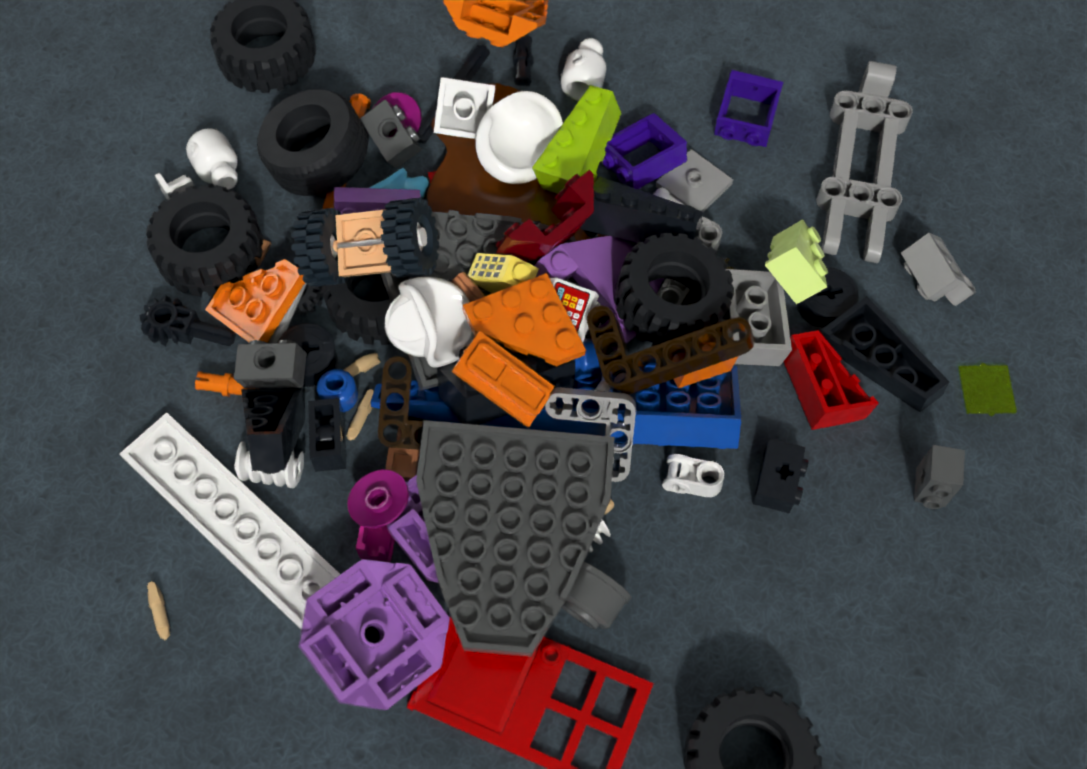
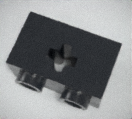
(327, 435)
(770, 489)

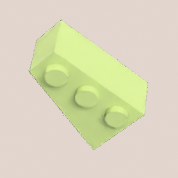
(798, 261)

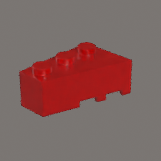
(823, 384)

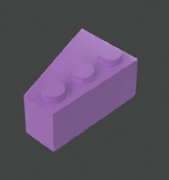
(368, 199)

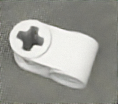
(691, 476)

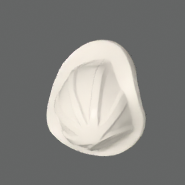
(516, 135)
(429, 320)

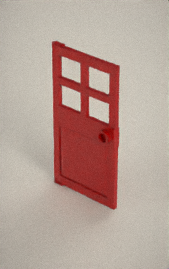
(507, 695)

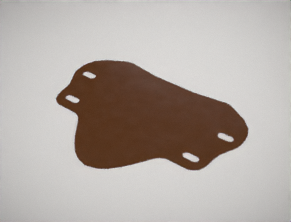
(468, 188)

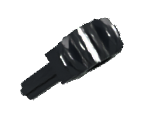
(182, 326)

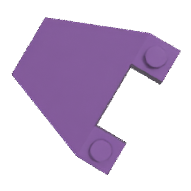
(594, 266)

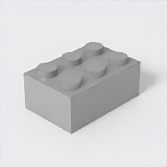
(761, 303)

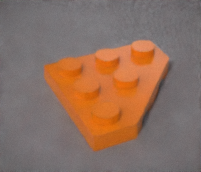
(258, 301)
(527, 321)

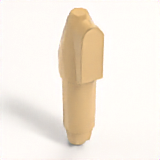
(363, 364)
(364, 408)
(157, 603)

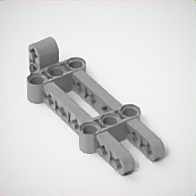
(841, 196)

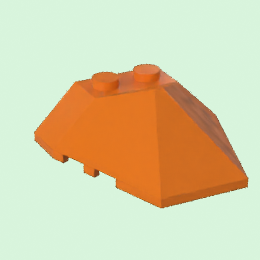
(498, 19)

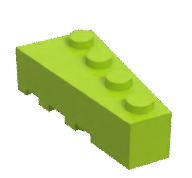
(579, 141)

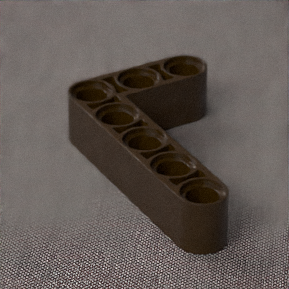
(663, 353)
(399, 417)

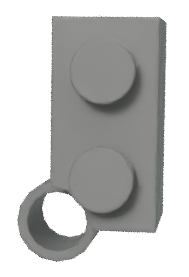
(936, 271)

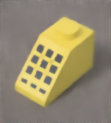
(499, 271)

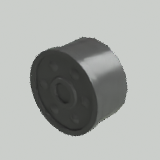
(595, 598)

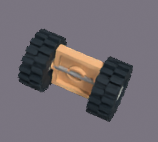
(365, 243)

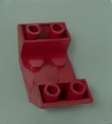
(572, 208)

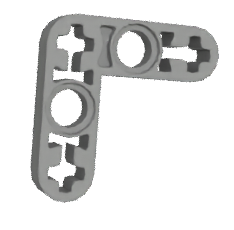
(605, 414)

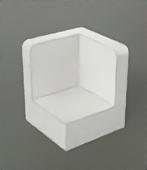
(176, 185)

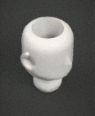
(583, 69)
(213, 158)

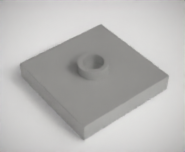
(695, 182)

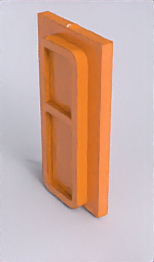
(503, 379)

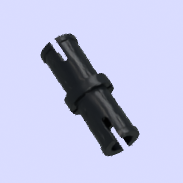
(523, 61)

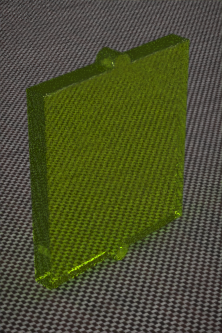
(987, 389)

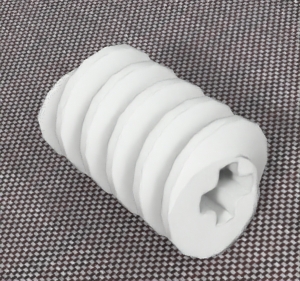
(290, 475)

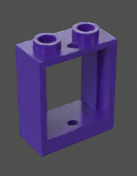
(741, 86)
(636, 135)

